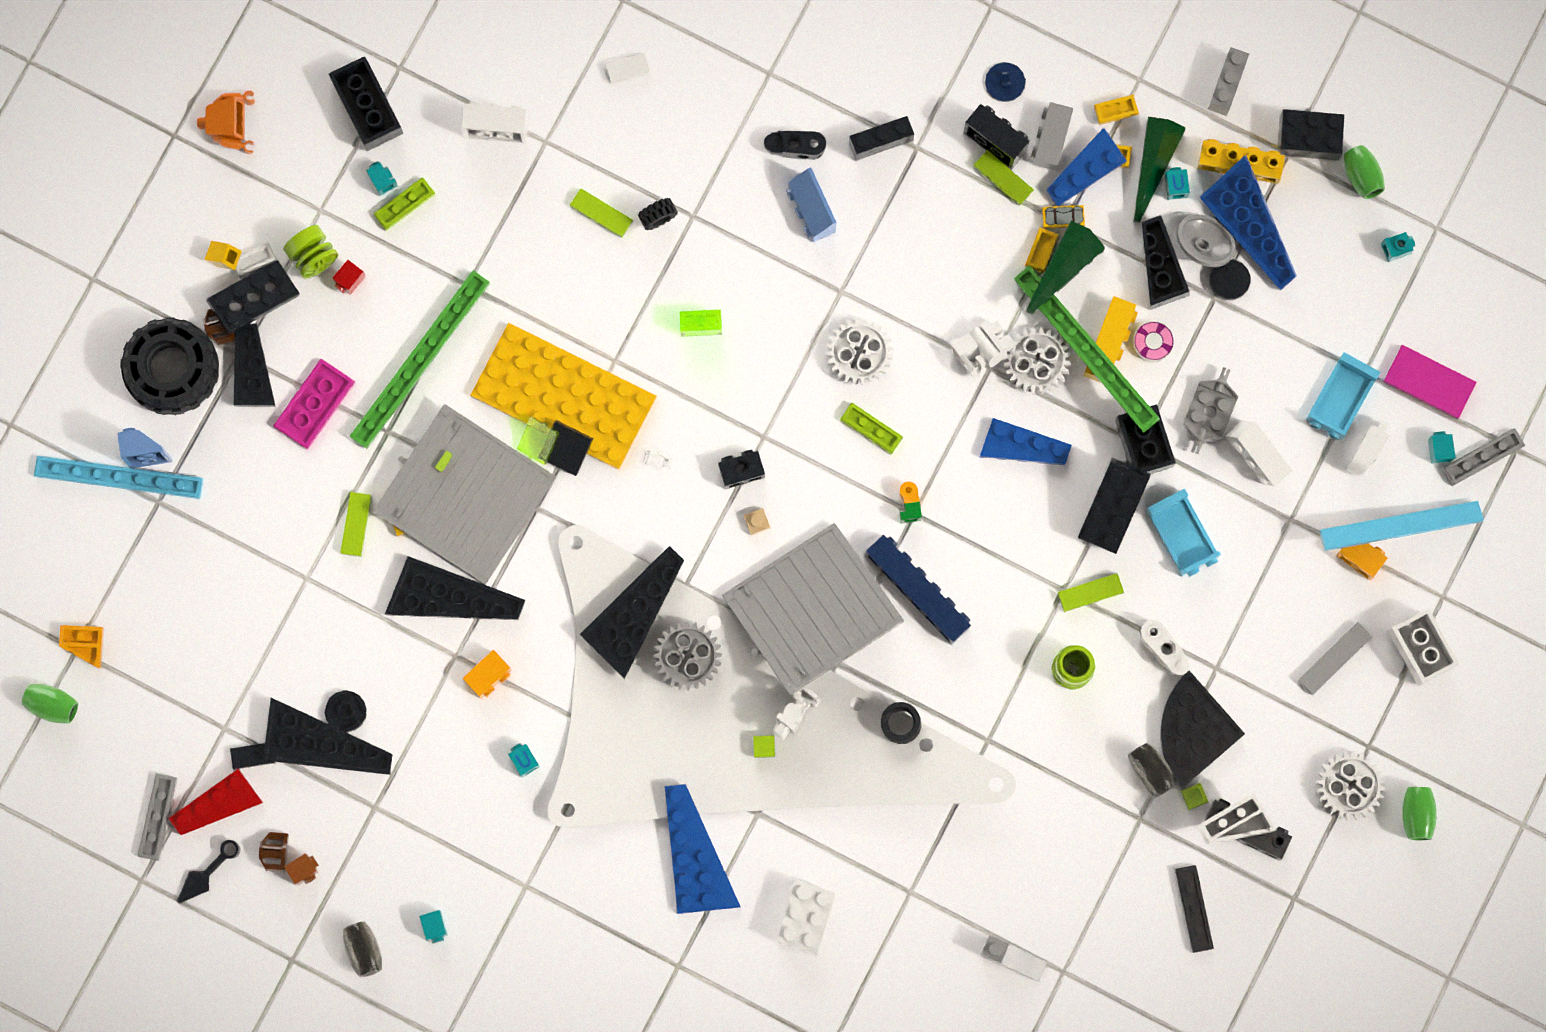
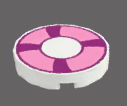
(1153, 341)

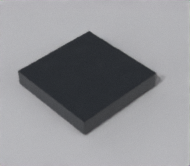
(569, 448)

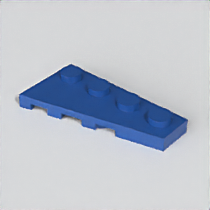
(1089, 166)
(1013, 442)

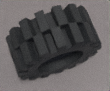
(657, 213)

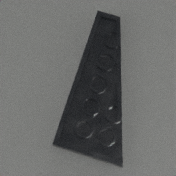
(435, 592)
(628, 619)

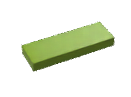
(1003, 178)
(404, 203)
(601, 213)
(871, 428)
(355, 524)
(1090, 592)

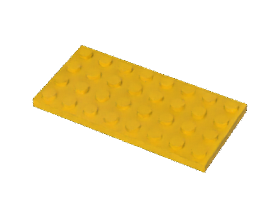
(548, 383)

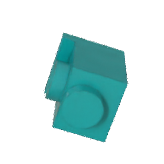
(381, 178)
(1393, 251)

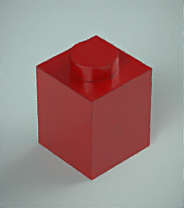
(348, 277)

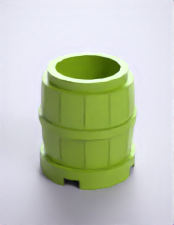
(1078, 656)

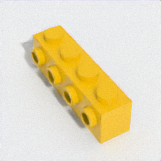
(1221, 157)

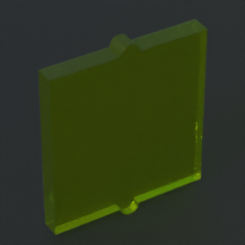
(537, 440)

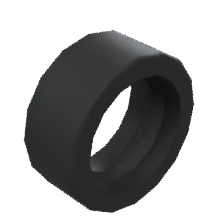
(887, 713)

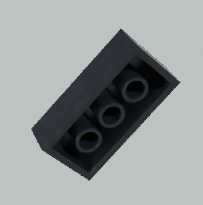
(365, 103)
(1114, 505)

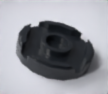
(1230, 280)
(346, 711)

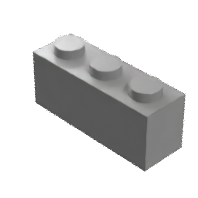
(1228, 81)
(1052, 135)

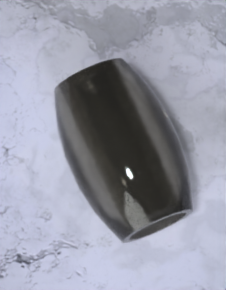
(1151, 770)
(362, 949)

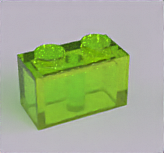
(700, 323)

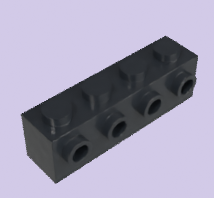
(1271, 844)

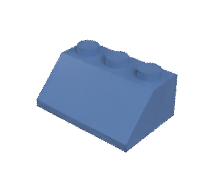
(811, 205)
(140, 450)

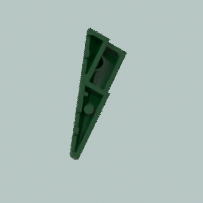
(1158, 149)
(1073, 253)

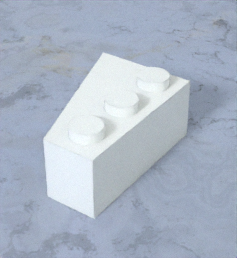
(1258, 452)
(1237, 821)

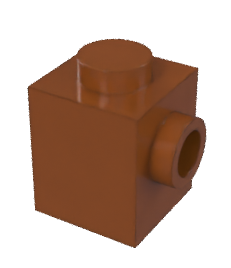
(302, 869)

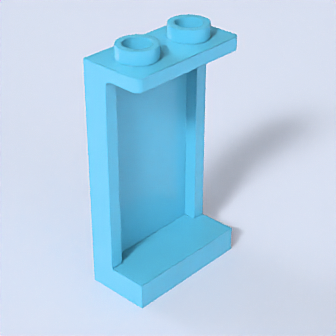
(1342, 396)
(1183, 533)

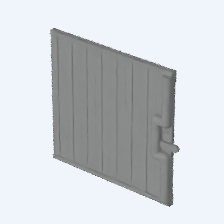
(472, 506)
(812, 608)

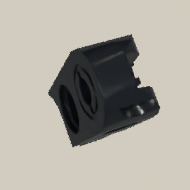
(777, 144)

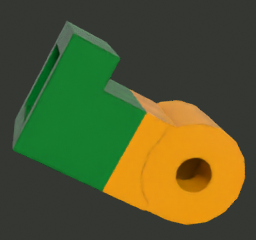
(910, 497)

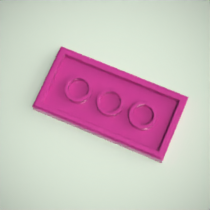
(1429, 381)
(314, 404)

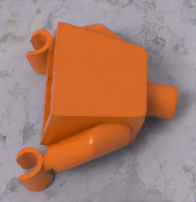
(226, 120)

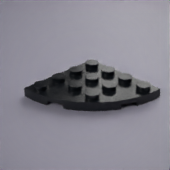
(1194, 730)

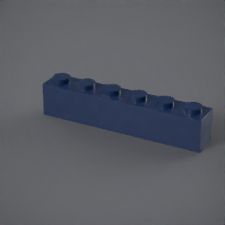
(917, 588)

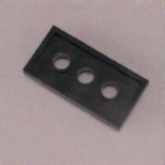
(254, 283)

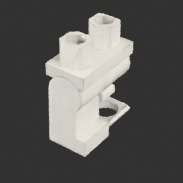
(982, 341)
(794, 712)

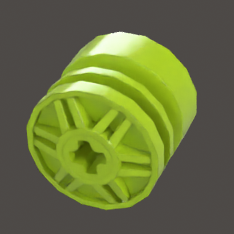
(311, 251)

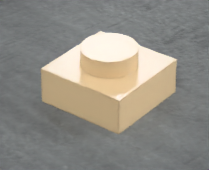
(757, 521)

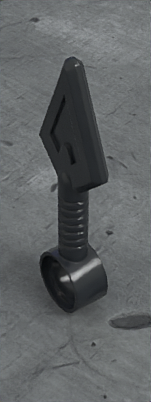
(198, 881)

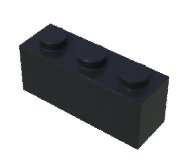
(881, 138)

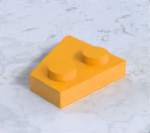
(83, 642)

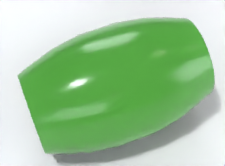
(1364, 172)
(50, 703)
(1419, 813)

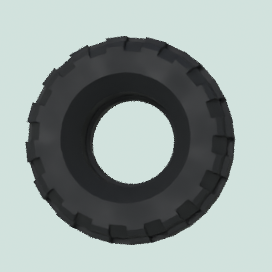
(179, 395)

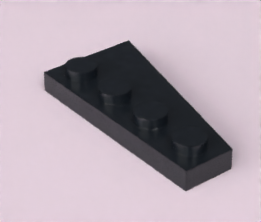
(251, 373)

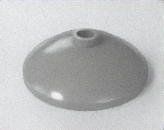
(1205, 240)

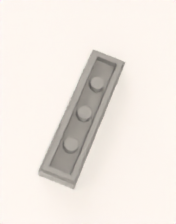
(1483, 456)
(1335, 658)
(157, 817)

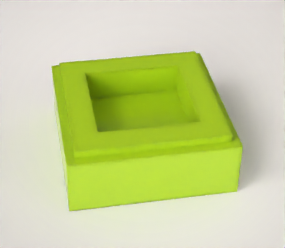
(444, 461)
(764, 746)
(1194, 796)

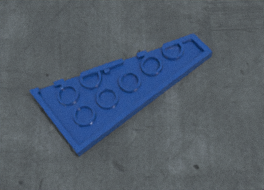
(1245, 214)
(697, 870)

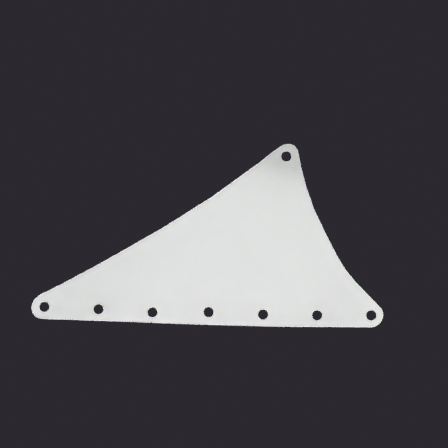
(646, 735)

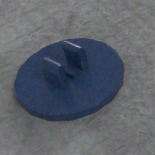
(1005, 82)

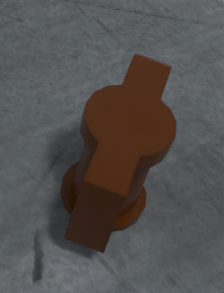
(214, 327)
(275, 852)

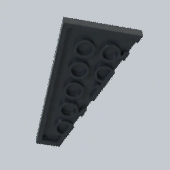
(307, 741)

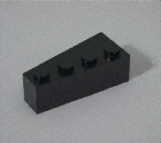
(1163, 269)

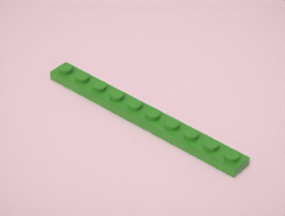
(1090, 353)
(419, 359)

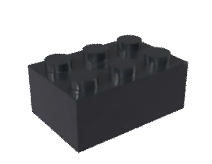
(1311, 134)
(996, 135)
(1145, 450)

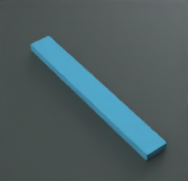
(118, 477)
(1401, 525)

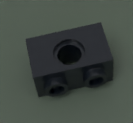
(732, 478)

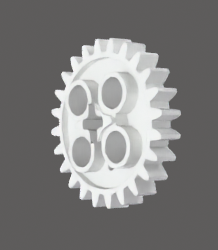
(842, 344)
(1029, 377)
(1340, 801)

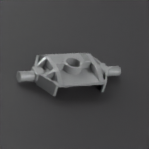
(1212, 394)

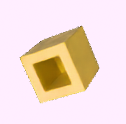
(223, 255)

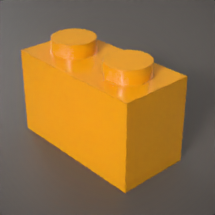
(1364, 559)
(487, 674)

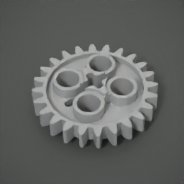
(670, 646)

